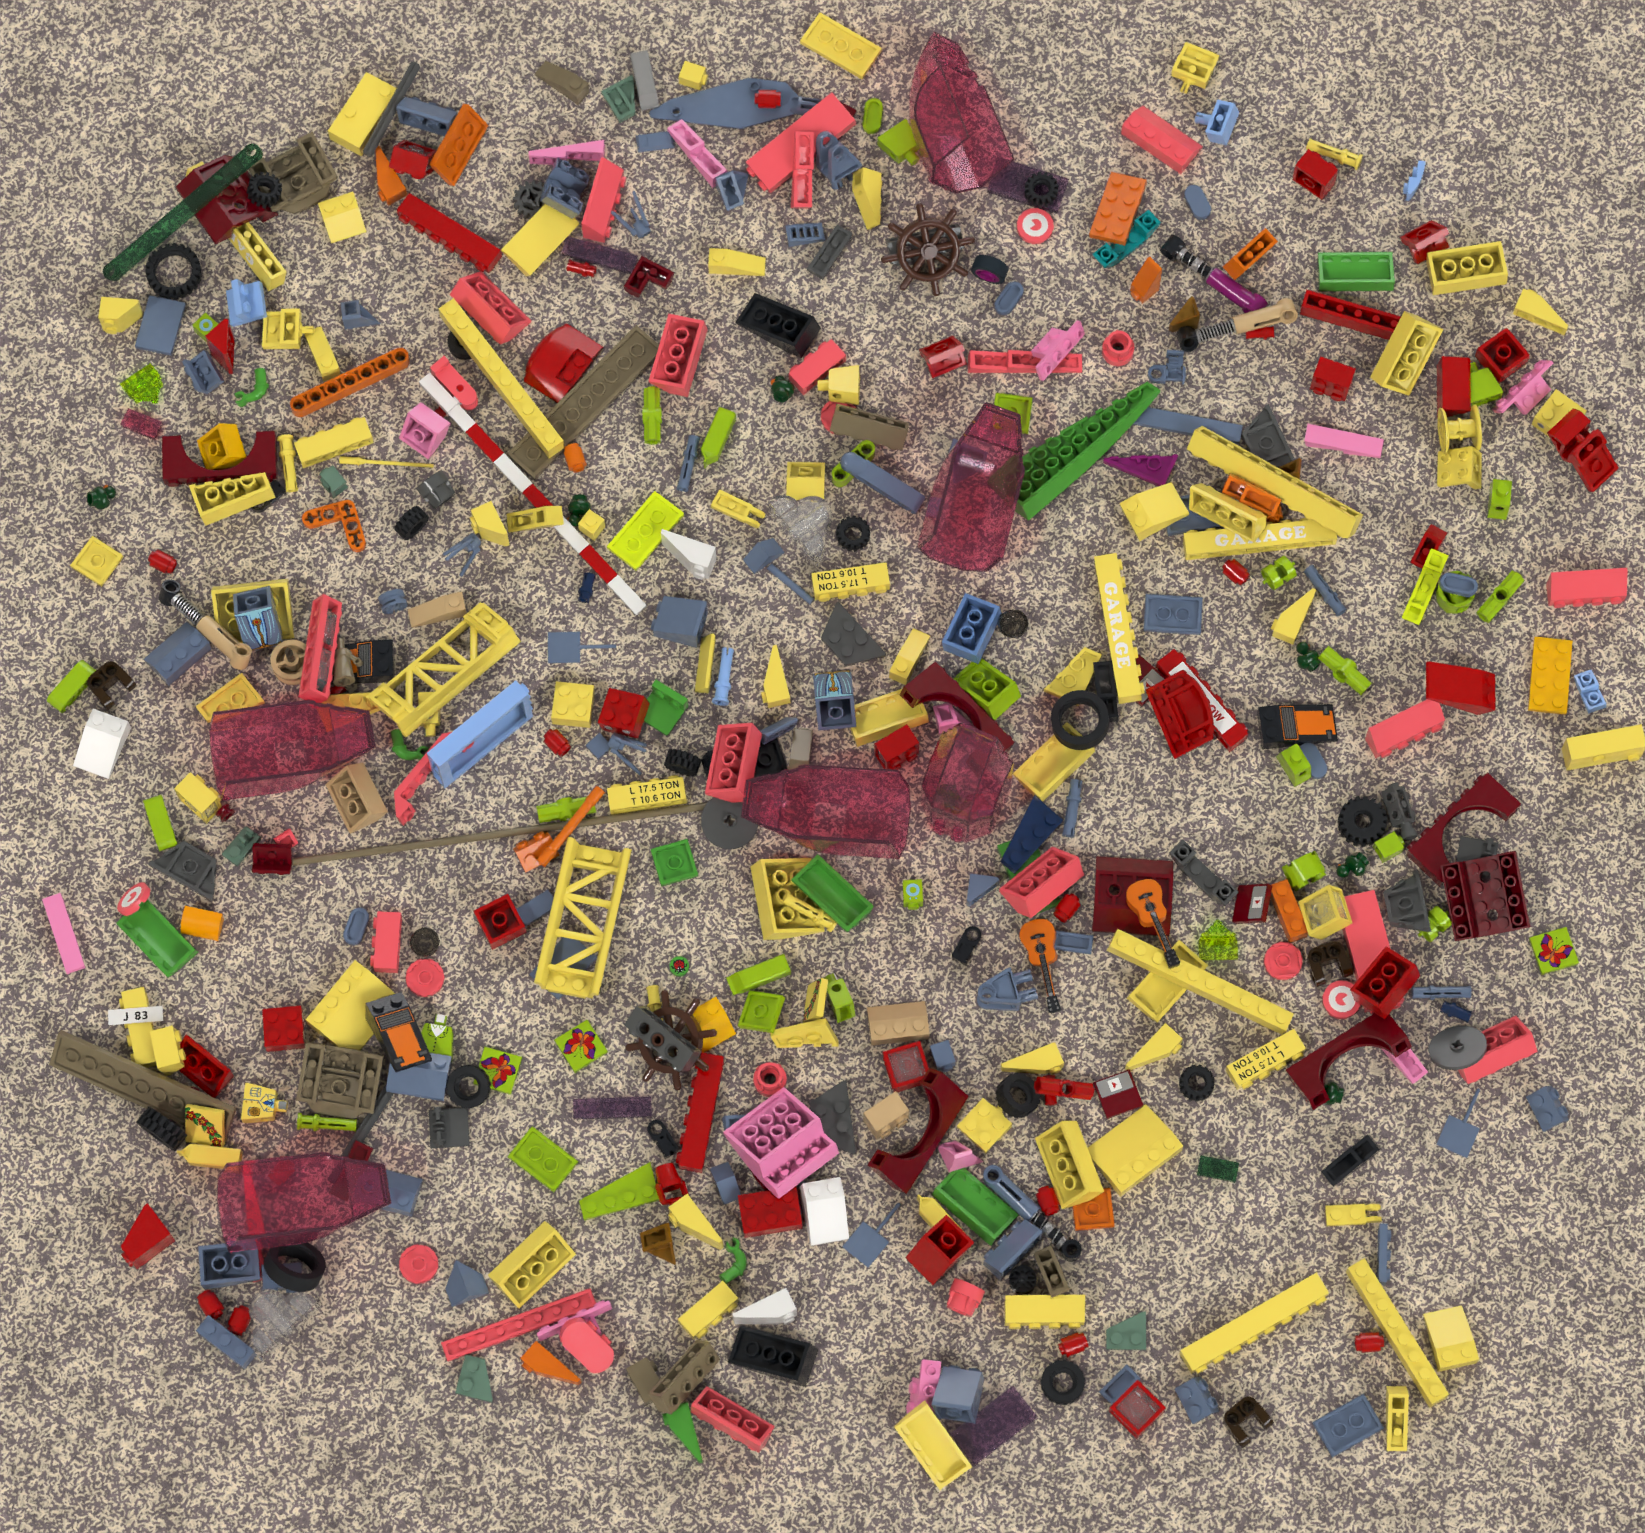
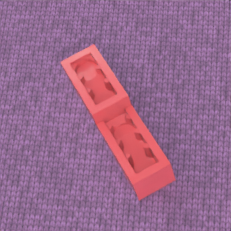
(802, 170)

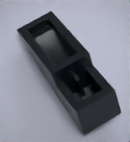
(1106, 688)
(1351, 1160)

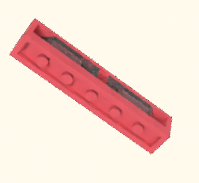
(320, 649)

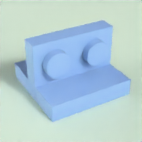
(245, 302)

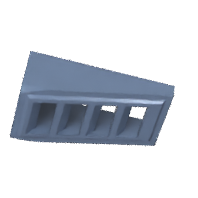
(804, 240)

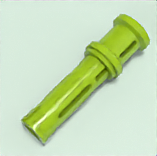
(316, 1122)

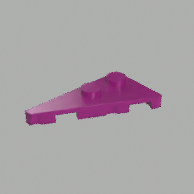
(1152, 469)

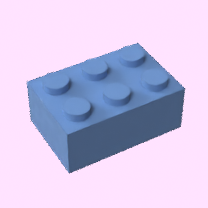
(971, 628)

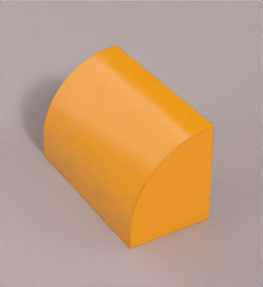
(201, 923)

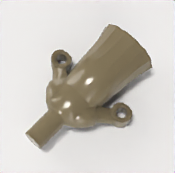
(342, 667)

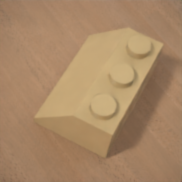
(356, 797)
(898, 1023)

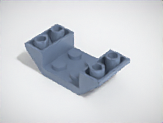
(564, 188)

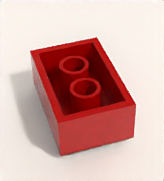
(1385, 982)
(766, 1214)

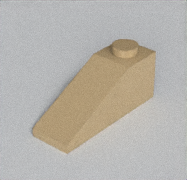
(438, 610)

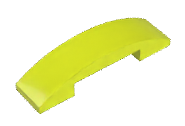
(1425, 586)

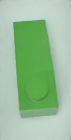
(682, 1427)

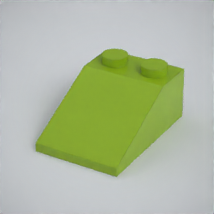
(988, 687)

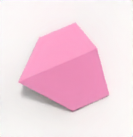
(948, 717)
(957, 1155)

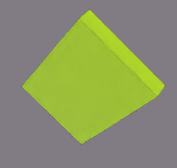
(542, 1159)

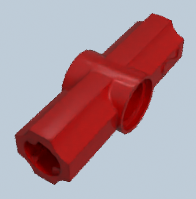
(1074, 1089)

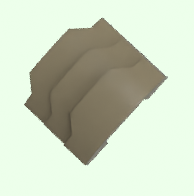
(303, 175)
(339, 1080)

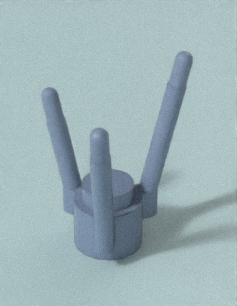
(641, 227)
(469, 543)
(618, 742)

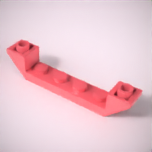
(416, 777)

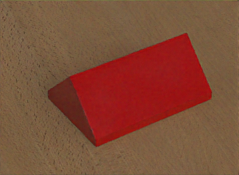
(221, 345)
(1454, 385)
(204, 1068)

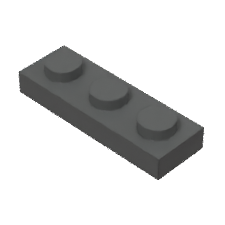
(829, 252)

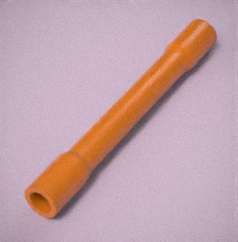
(590, 801)

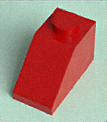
(1432, 539)

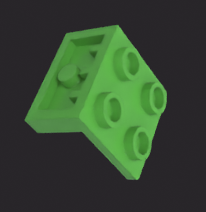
(664, 708)

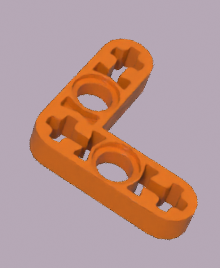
(338, 516)

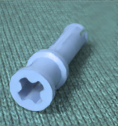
(722, 685)

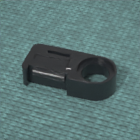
(278, 491)
(965, 946)
(663, 1140)

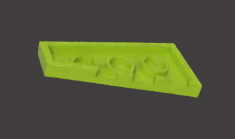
(625, 1193)

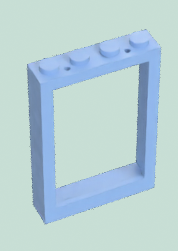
(484, 728)

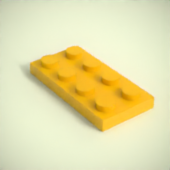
(1550, 675)

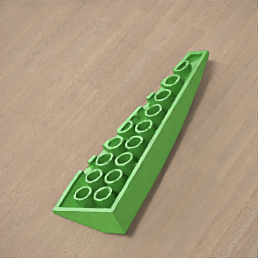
(1070, 454)

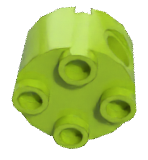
(1451, 602)
(1304, 869)

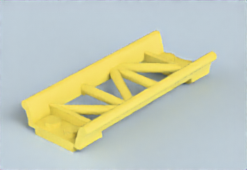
(482, 621)
(560, 977)

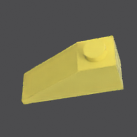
(735, 263)
(1537, 310)
(323, 354)
(535, 518)
(1291, 620)
(908, 656)
(775, 684)
(1158, 1047)
(1039, 1061)
(1396, 1417)

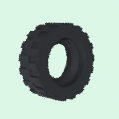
(483, 1086)
(1006, 1101)
(1062, 1367)

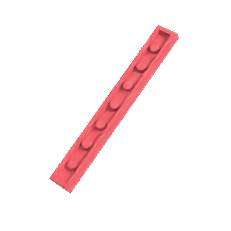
(517, 1325)

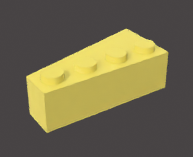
(230, 496)

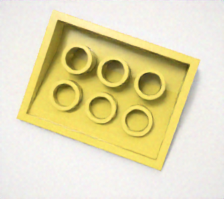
(224, 607)
(771, 882)
(342, 1010)
(1134, 1150)

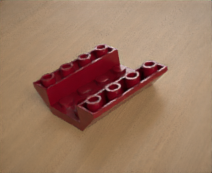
(220, 214)
(1473, 899)
(1112, 911)

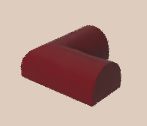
(645, 272)

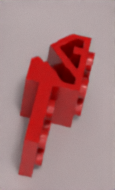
(1583, 449)

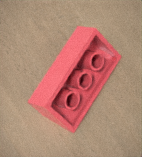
(1160, 139)
(602, 201)
(489, 307)
(678, 354)
(1587, 587)
(1405, 727)
(733, 761)
(1042, 881)
(1505, 1045)
(732, 1419)

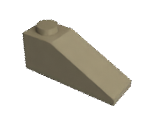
(563, 81)
(800, 748)
(1051, 1271)

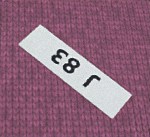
(135, 1015)

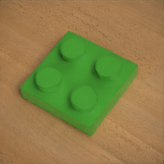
(674, 862)

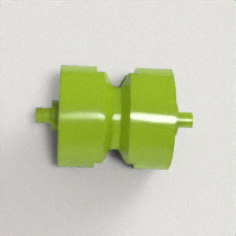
(1276, 574)
(1438, 922)

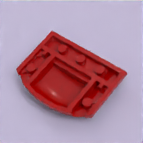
(560, 361)
(1182, 712)

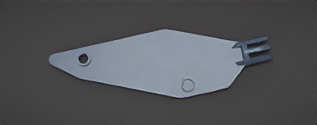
(734, 105)

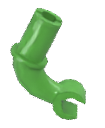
(259, 389)
(401, 749)
(737, 1267)

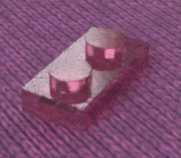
(141, 424)

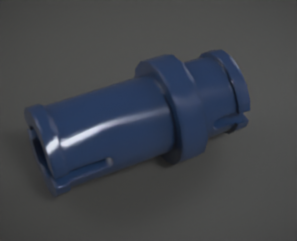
(585, 590)
(1455, 1011)

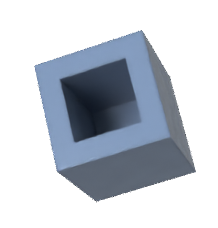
(942, 1056)

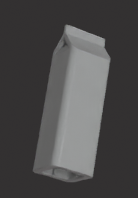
(644, 80)

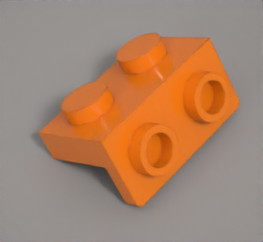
(530, 850)

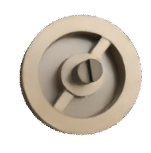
(288, 661)

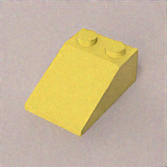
(1153, 510)
(691, 1221)
(1451, 1338)

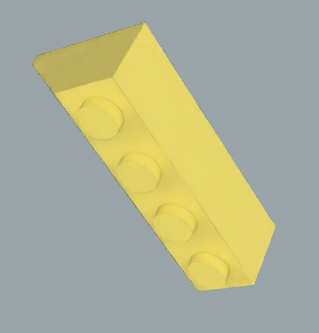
(1406, 353)
(1226, 511)
(1069, 1164)
(531, 1264)
(1044, 1311)

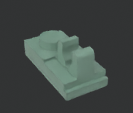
(241, 846)

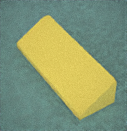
(705, 664)

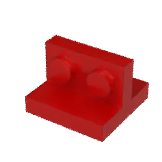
(1426, 239)
(943, 356)

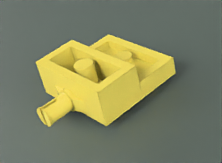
(1194, 66)
(284, 329)
(985, 1125)

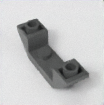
(1197, 872)

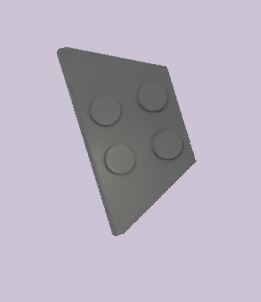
(1266, 439)
(848, 639)
(189, 868)
(1407, 904)
(835, 1116)

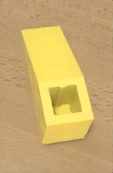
(867, 192)

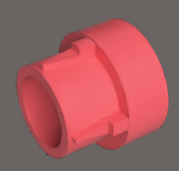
(1116, 357)
(765, 1070)
(964, 1297)

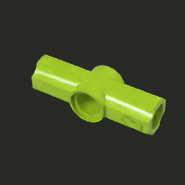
(652, 415)
(1507, 589)
(1344, 670)
(561, 809)

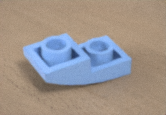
(1413, 182)
(1589, 691)

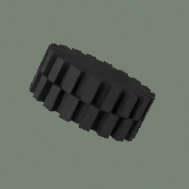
(1359, 835)
(161, 1128)

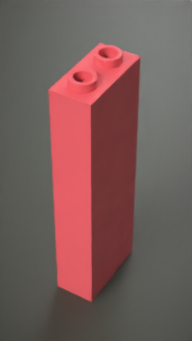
(775, 161)
(1366, 934)

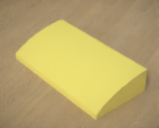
(538, 239)
(884, 716)
(1051, 765)
(1156, 994)
(932, 1445)

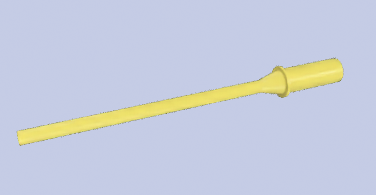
(358, 461)

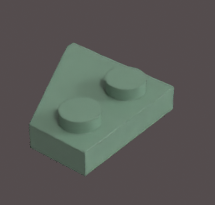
(621, 98)
(1128, 1334)
(474, 1380)

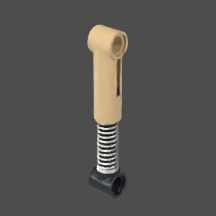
(1282, 312)
(237, 652)

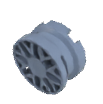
(392, 601)

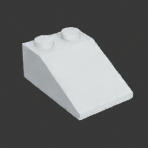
(692, 554)
(101, 743)
(824, 1211)
(771, 1310)

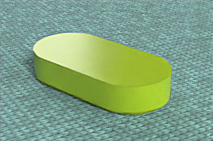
(872, 116)

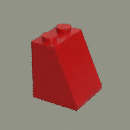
(145, 1238)
(939, 1249)

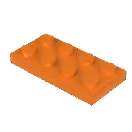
(458, 144)
(1118, 208)

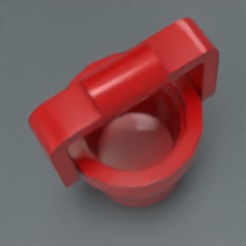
(668, 1181)

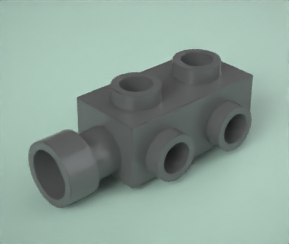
(1399, 809)

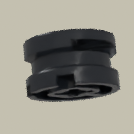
(1022, 1279)

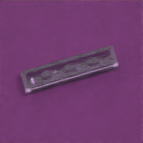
(599, 255)
(612, 1108)

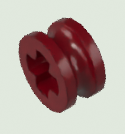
(225, 812)

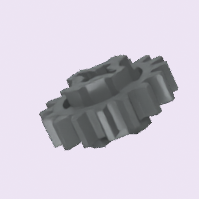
(526, 203)

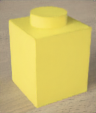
(693, 75)
(591, 525)

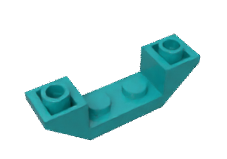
(1141, 231)

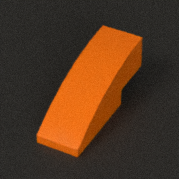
(1251, 495)

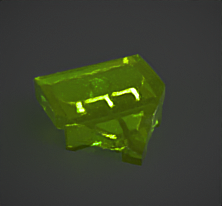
(143, 385)
(1218, 943)

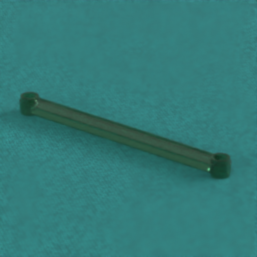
(182, 212)

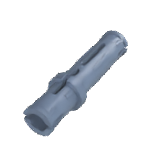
(690, 455)
(1327, 593)
(1073, 801)
(1441, 992)

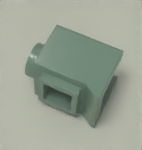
(333, 481)

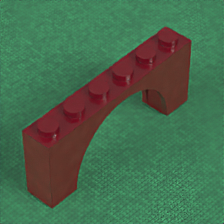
(180, 469)
(937, 685)
(1484, 796)
(1310, 1072)
(945, 1103)

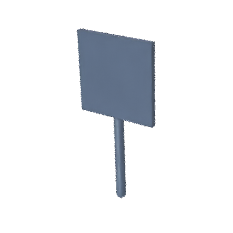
(565, 647)
(1458, 1134)
(866, 1242)

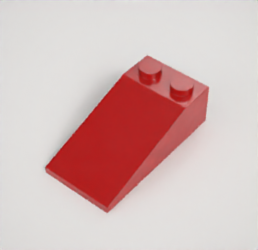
(1461, 687)

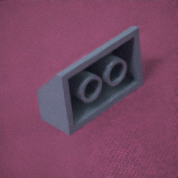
(425, 115)
(178, 653)
(423, 1080)
(403, 1193)
(1012, 1248)

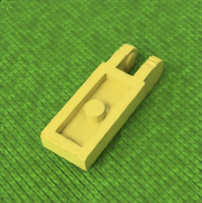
(736, 508)
(1351, 1214)

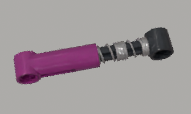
(1175, 249)

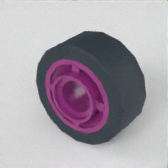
(989, 269)

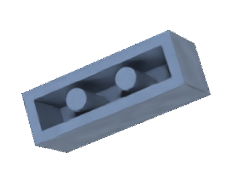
(226, 1342)

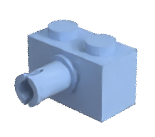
(1220, 123)

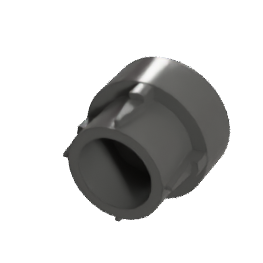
(436, 489)

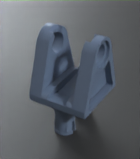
(835, 160)
(1004, 991)

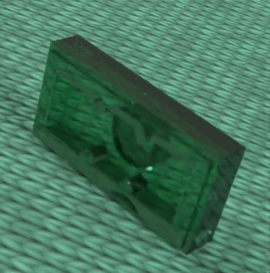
(1217, 1169)

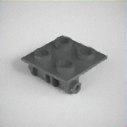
(1475, 848)
(448, 1127)

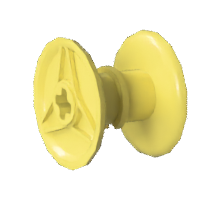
(1459, 429)

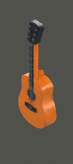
(1146, 901)
(1039, 940)

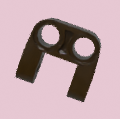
(108, 681)
(1326, 958)
(1242, 1415)

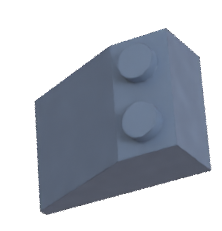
(227, 1269)

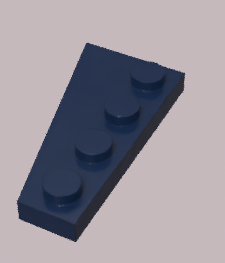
(1031, 833)

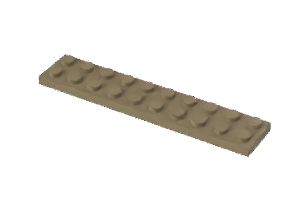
(589, 398)
(130, 1079)

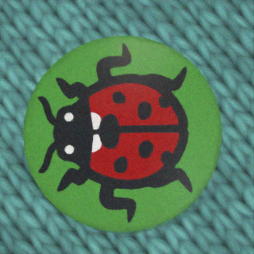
(679, 966)

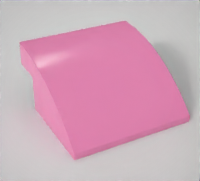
(781, 1142)

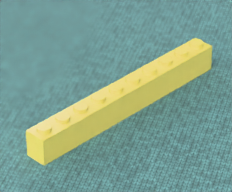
(501, 378)
(1291, 490)
(1201, 982)

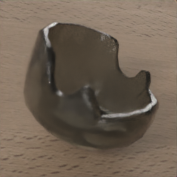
(1012, 623)
(421, 939)

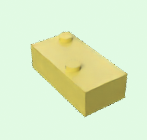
(361, 113)
(1467, 268)
(1604, 747)

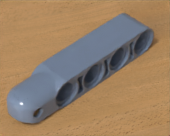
(882, 482)

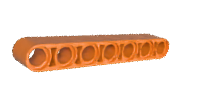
(345, 390)

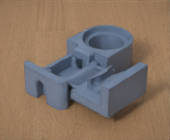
(1173, 370)

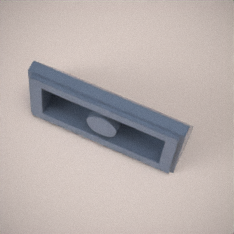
(778, 729)

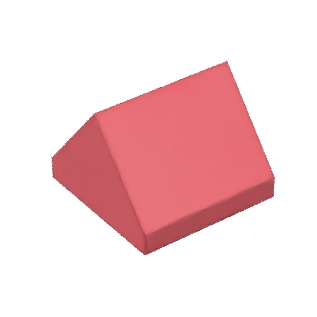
(286, 837)

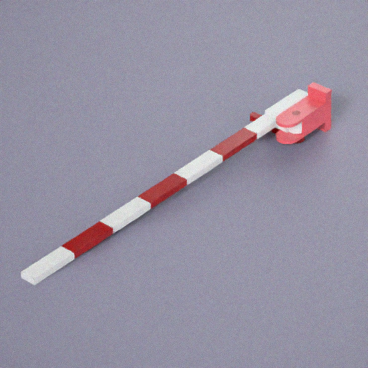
(453, 396)

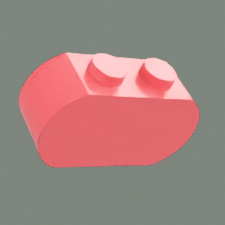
(587, 1345)

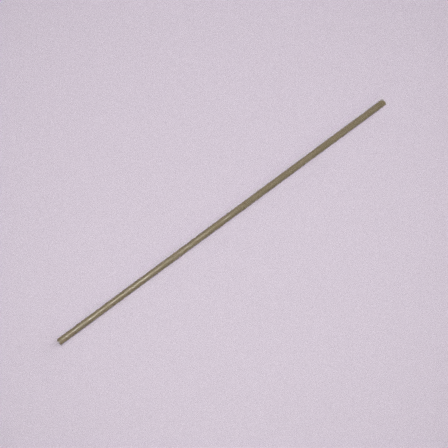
(496, 834)

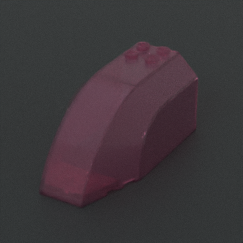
(955, 120)
(976, 493)
(284, 746)
(966, 783)
(833, 809)
(296, 1198)

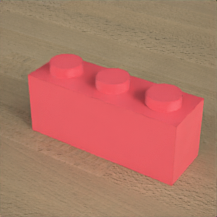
(816, 366)
(386, 942)

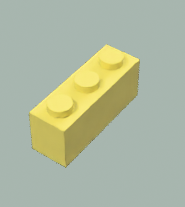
(708, 1311)

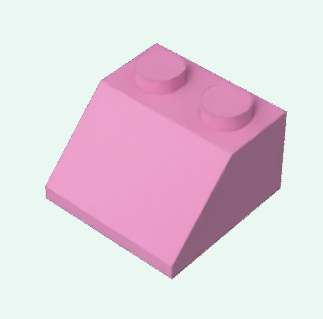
(424, 430)

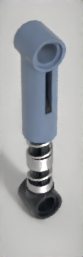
(1030, 1211)

